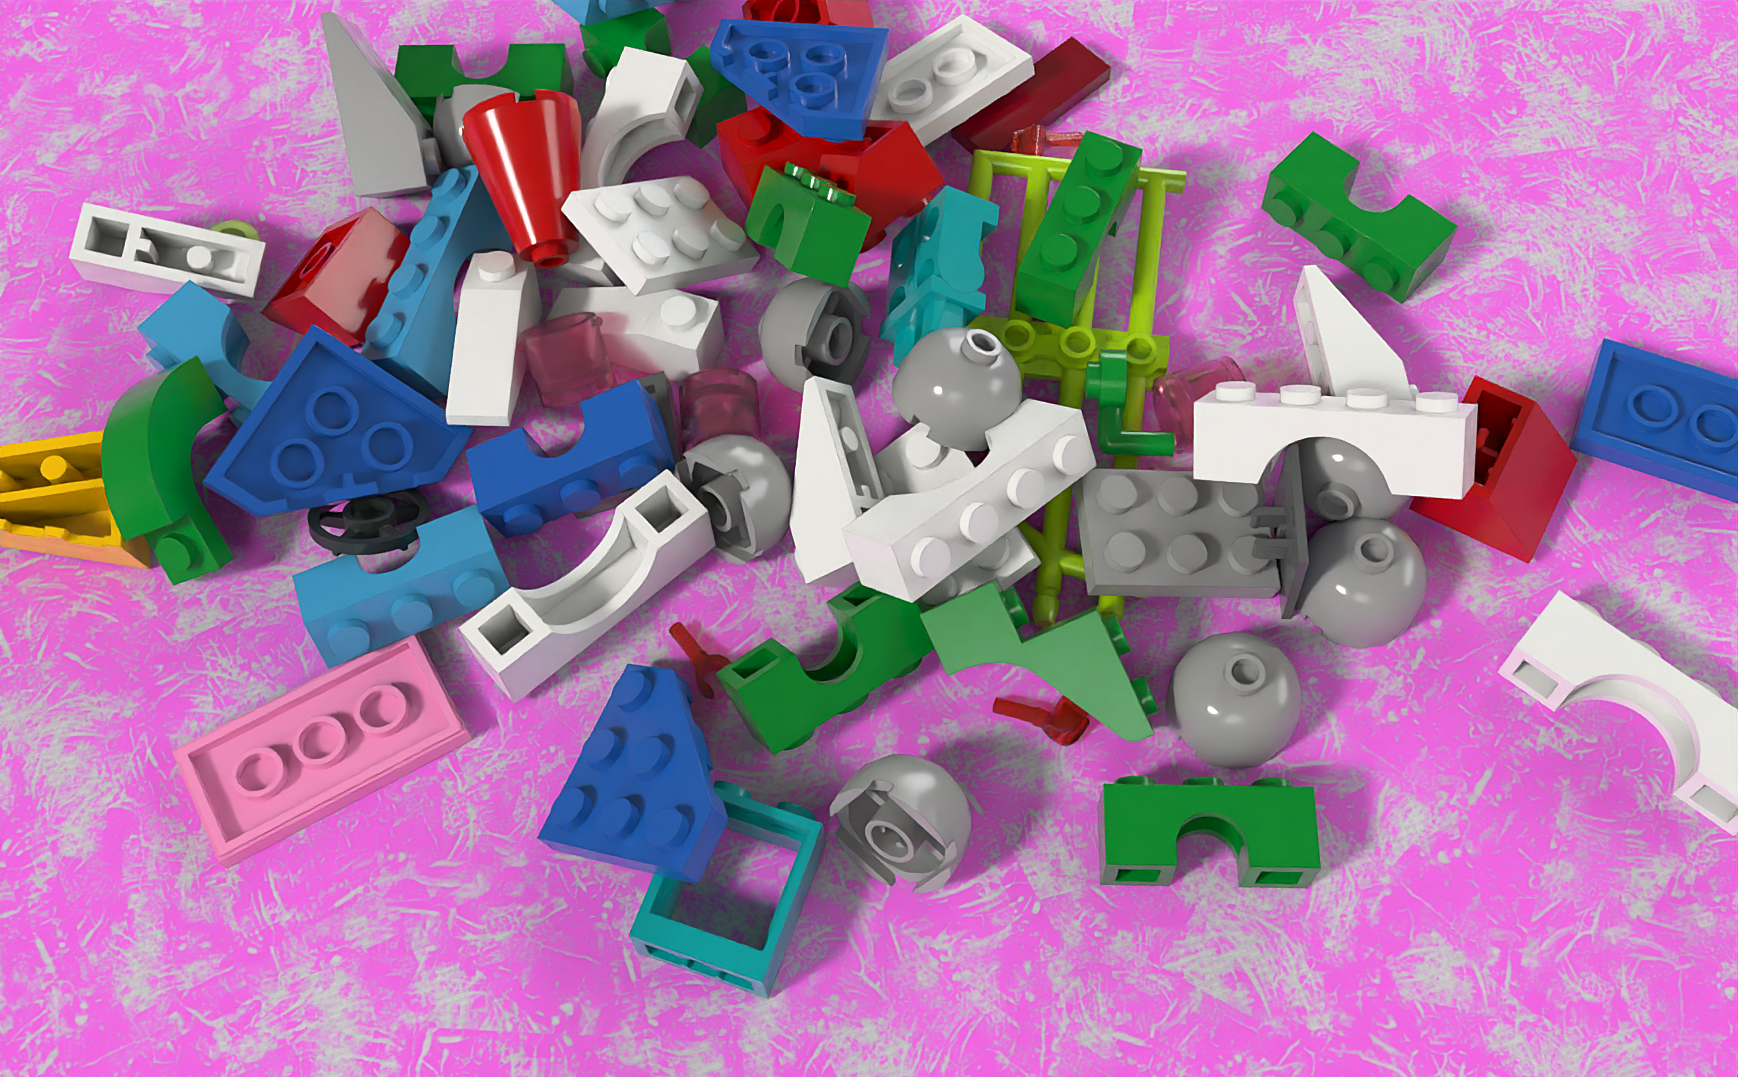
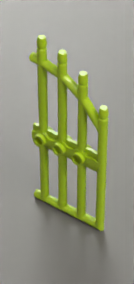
(1062, 353)

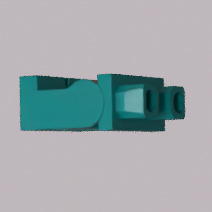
(937, 269)

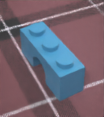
(363, 611)

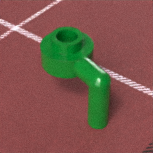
(1107, 384)

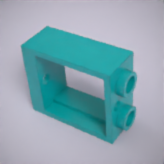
(716, 956)

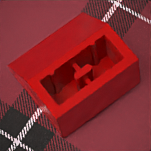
(885, 172)
(1516, 475)

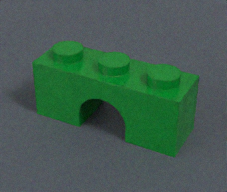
(649, 32)
(436, 69)
(807, 223)
(1069, 240)
(1386, 248)
(785, 702)
(1263, 824)

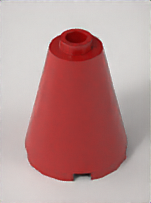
(530, 167)

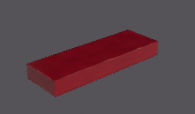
(1058, 85)

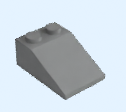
(383, 130)

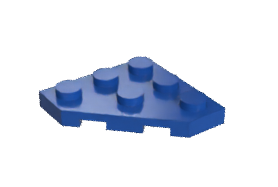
(805, 74)
(334, 435)
(642, 784)

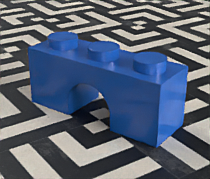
(619, 450)

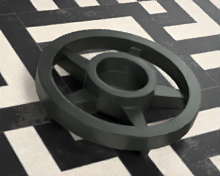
(370, 524)

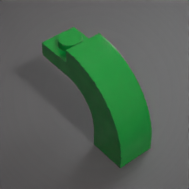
(150, 469)

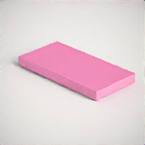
(319, 748)

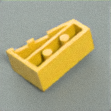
(59, 504)

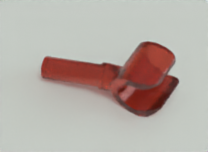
(1035, 138)
(698, 658)
(1062, 724)

